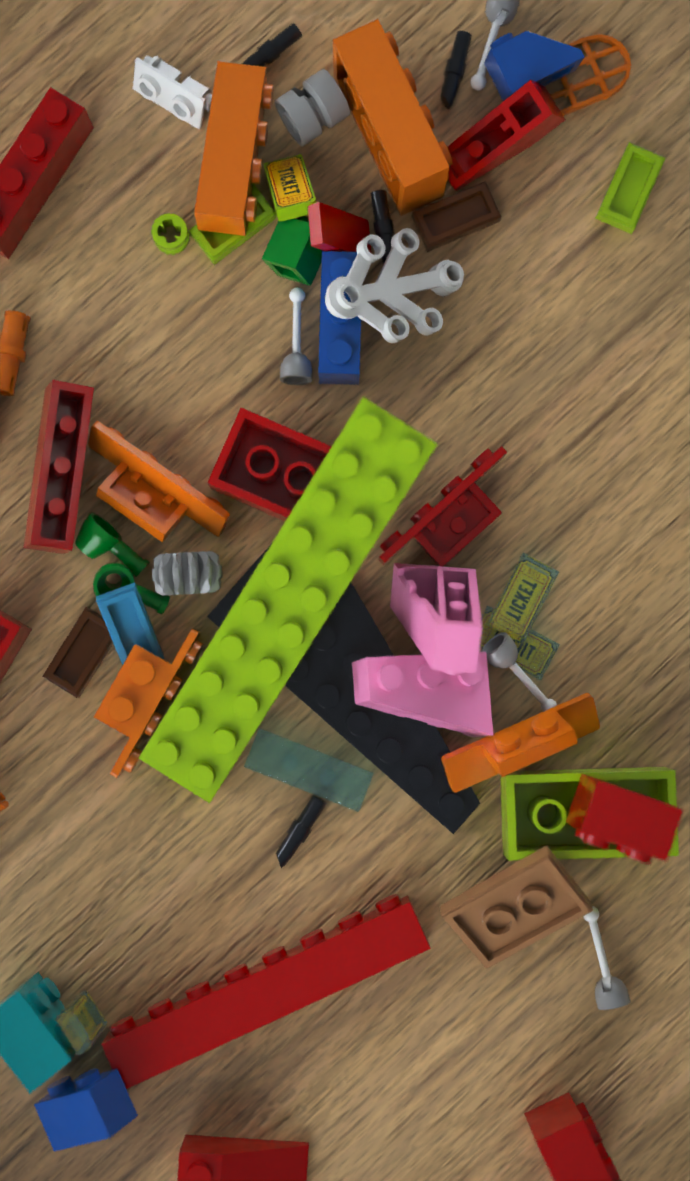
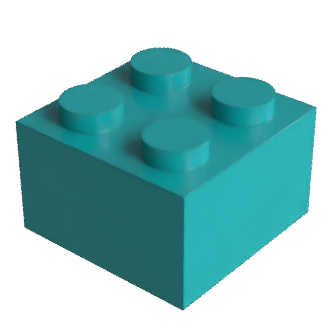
(30, 1034)

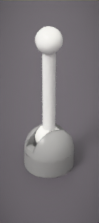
(499, 14)
(296, 367)
(503, 653)
(609, 990)

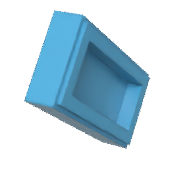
(128, 621)

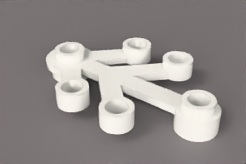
(391, 289)

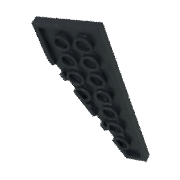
(398, 746)

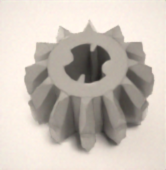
(187, 573)

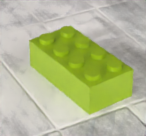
(539, 802)

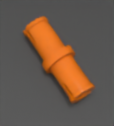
(11, 349)

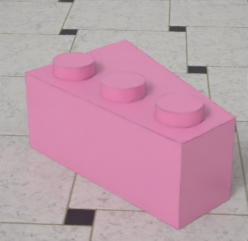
(440, 614)
(413, 690)

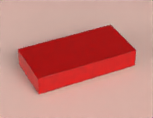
(336, 229)

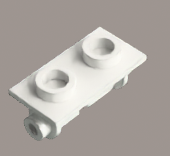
(159, 83)

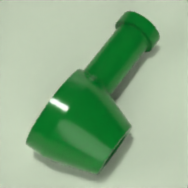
(99, 537)
(148, 596)

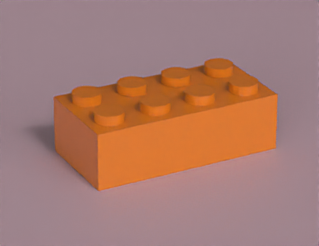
(391, 117)

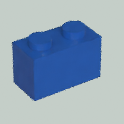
(85, 1109)

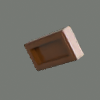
(456, 216)
(80, 654)

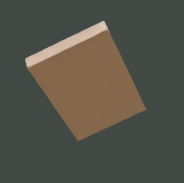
(516, 907)

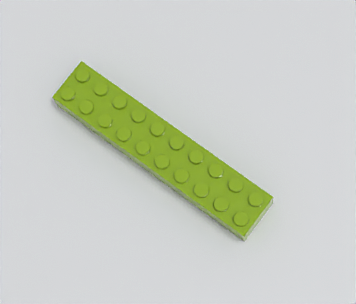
(288, 598)

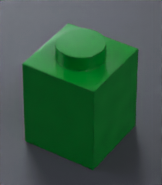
(291, 252)

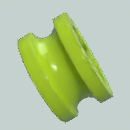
(180, 226)

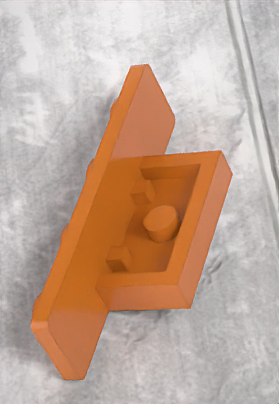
(148, 490)
(138, 694)
(522, 743)

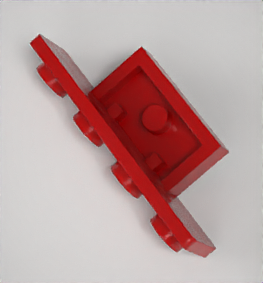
(454, 520)

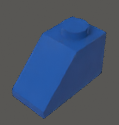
(529, 57)

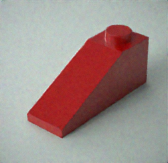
(503, 133)
(241, 1159)

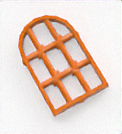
(599, 75)

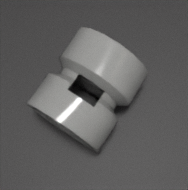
(312, 107)

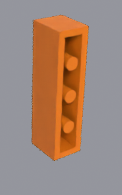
(232, 149)

